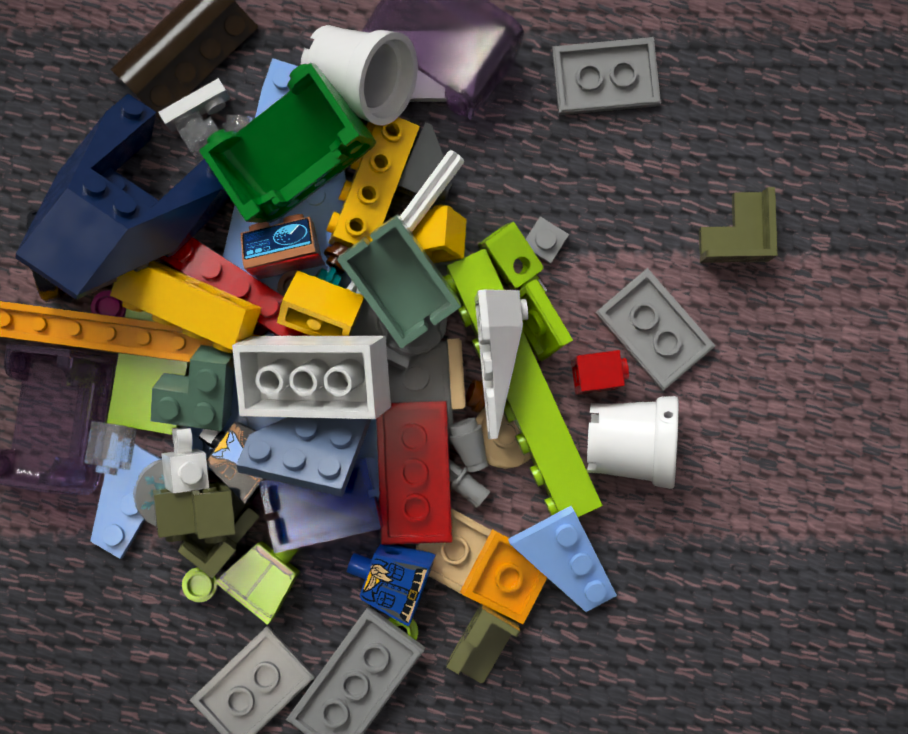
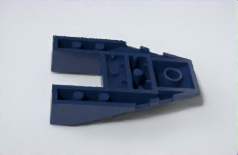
(102, 223)

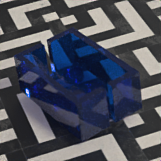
(319, 517)

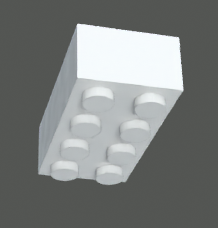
(312, 376)

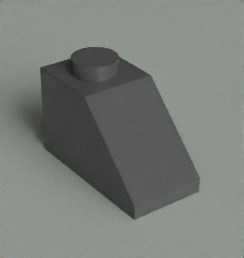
(422, 163)

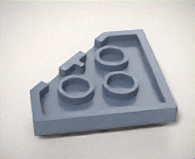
(305, 452)

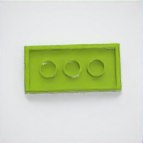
(134, 383)

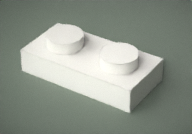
(207, 99)

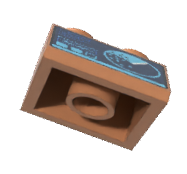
(279, 242)

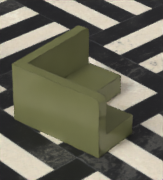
(752, 234)
(212, 556)
(482, 643)

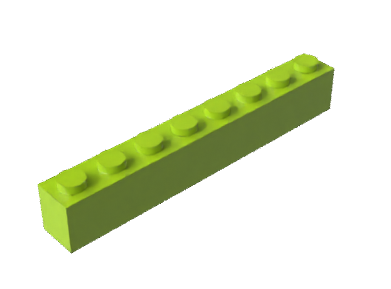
(529, 401)

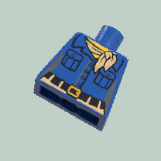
(393, 579)

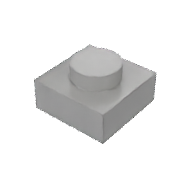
(546, 240)

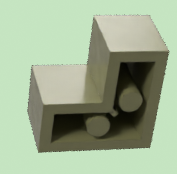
(197, 511)

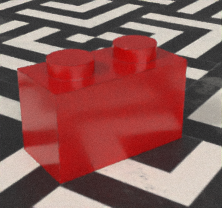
(599, 372)

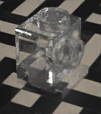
(195, 132)

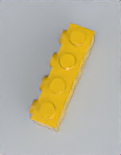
(373, 183)
(187, 303)

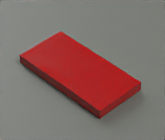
(414, 473)

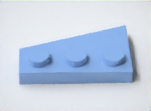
(116, 516)
(566, 558)

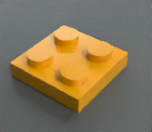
(504, 579)

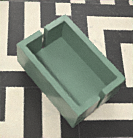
(399, 281)

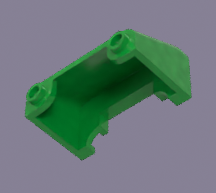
(288, 148)

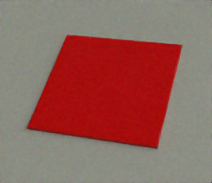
(288, 265)

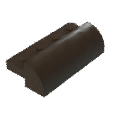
(183, 50)

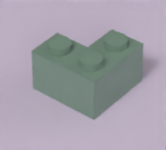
(197, 399)

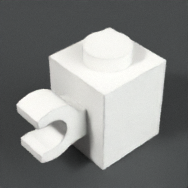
(185, 467)

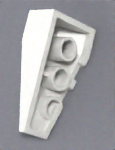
(499, 333)

